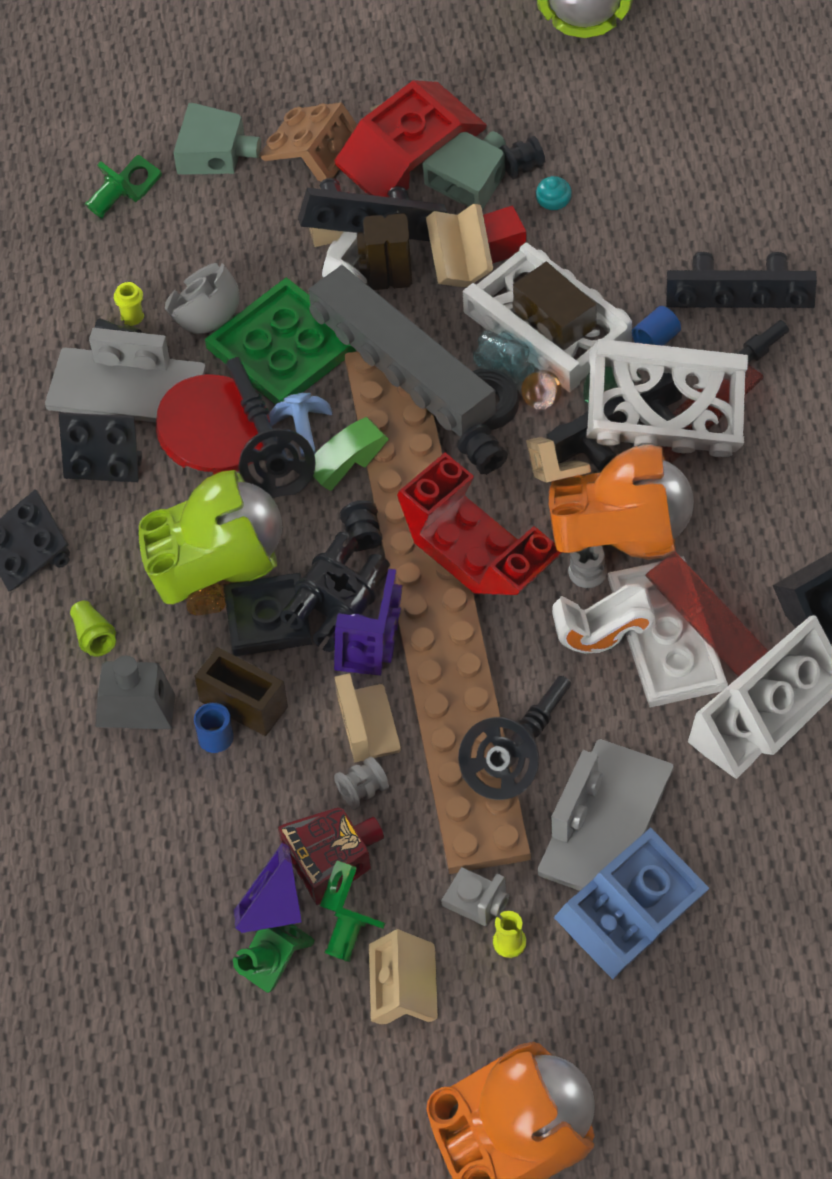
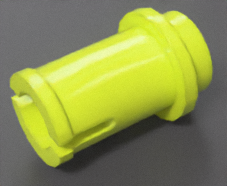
(129, 298)
(509, 938)

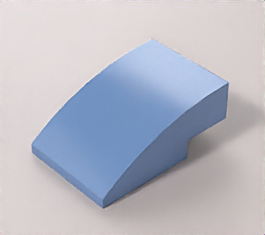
(631, 903)

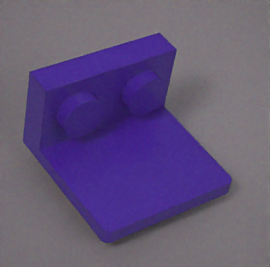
(366, 642)

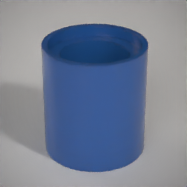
(657, 327)
(211, 716)

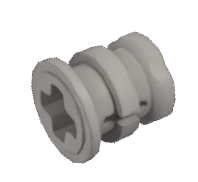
(588, 567)
(374, 777)

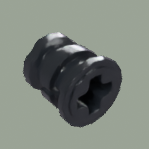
(523, 156)
(482, 449)
(362, 523)

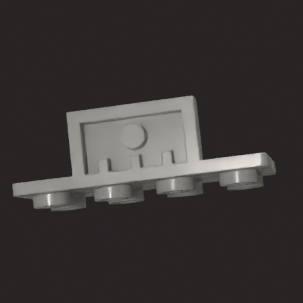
(118, 376)
(602, 811)

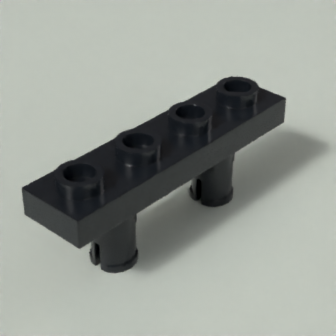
(345, 211)
(740, 288)
(571, 437)

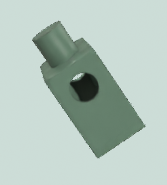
(212, 141)
(467, 168)

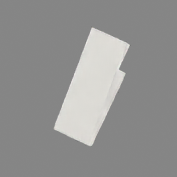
(767, 701)

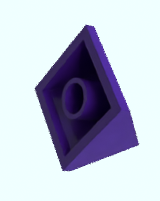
(272, 896)

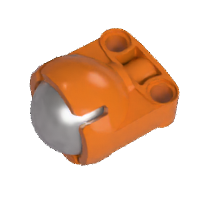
(632, 504)
(515, 1117)

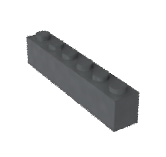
(401, 351)

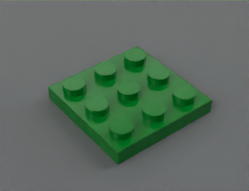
(279, 343)

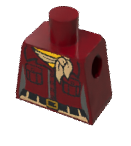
(324, 839)

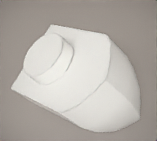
(343, 253)

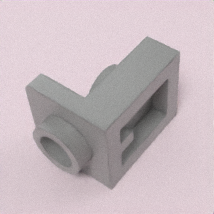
(476, 896)

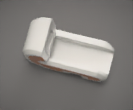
(604, 622)

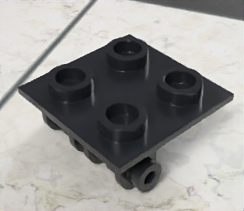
(99, 447)
(29, 541)

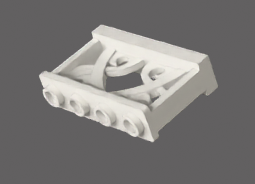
(498, 316)
(710, 369)

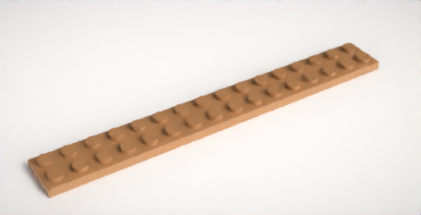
(438, 636)

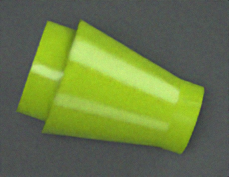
(93, 631)

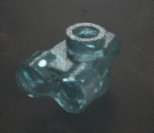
(504, 352)

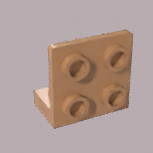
(313, 134)

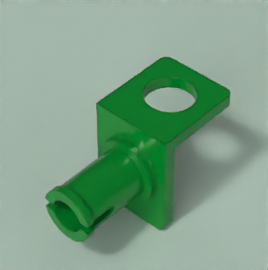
(119, 184)
(348, 922)
(270, 954)

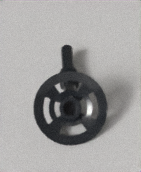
(274, 448)
(507, 750)

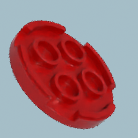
(204, 424)

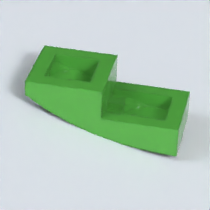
(353, 444)

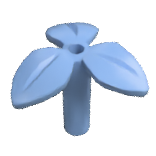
(298, 406)

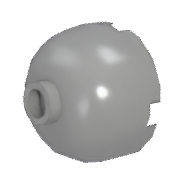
(206, 301)

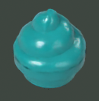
(553, 193)

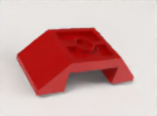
(403, 135)
(466, 537)

